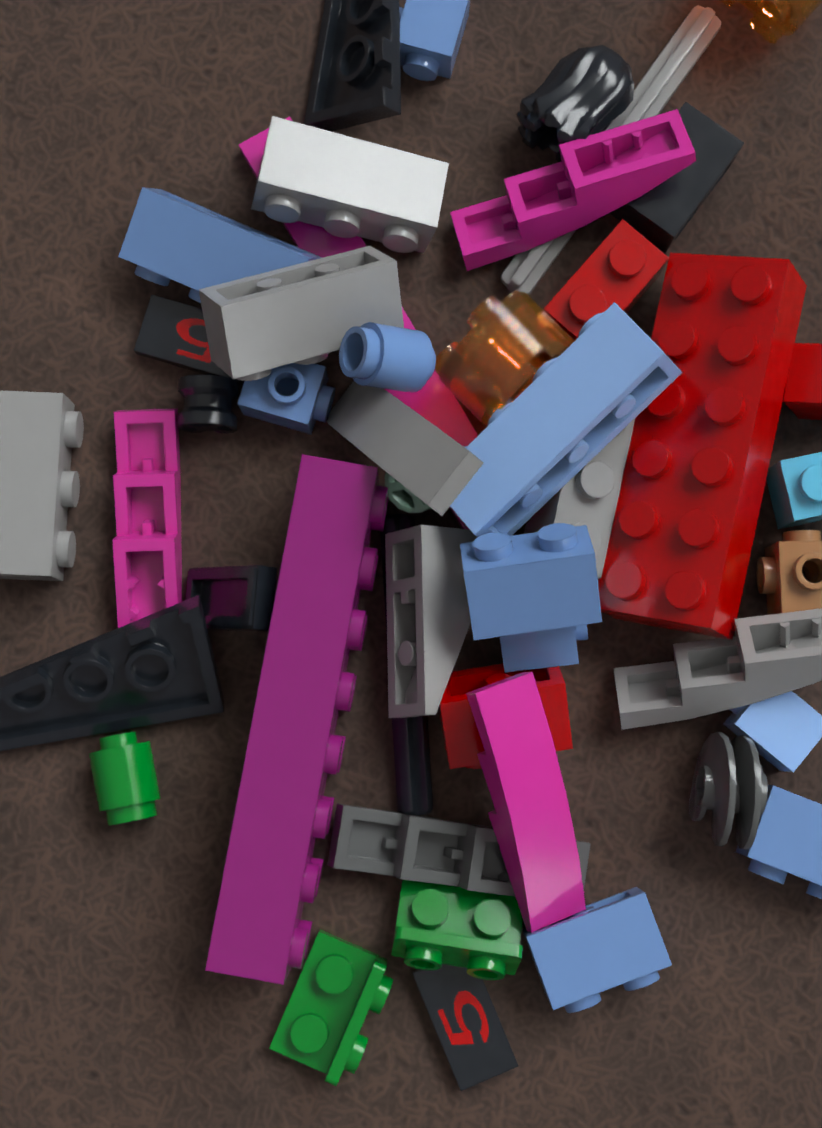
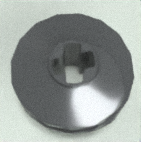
(729, 782)

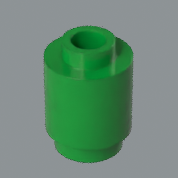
(125, 778)

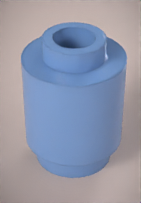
(387, 357)

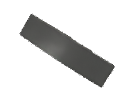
(423, 849)

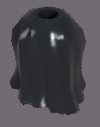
(576, 98)

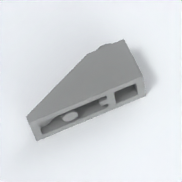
(424, 615)

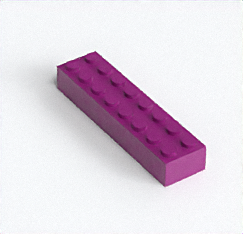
(295, 721)

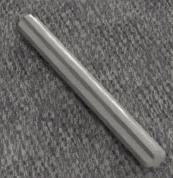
(649, 99)

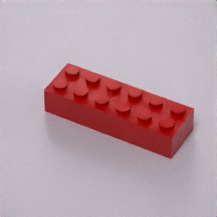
(703, 444)

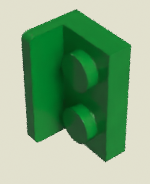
(458, 929)
(331, 1005)

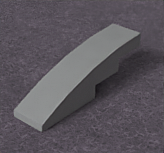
(404, 444)
(720, 674)

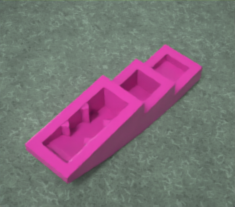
(588, 183)
(147, 513)
(529, 800)

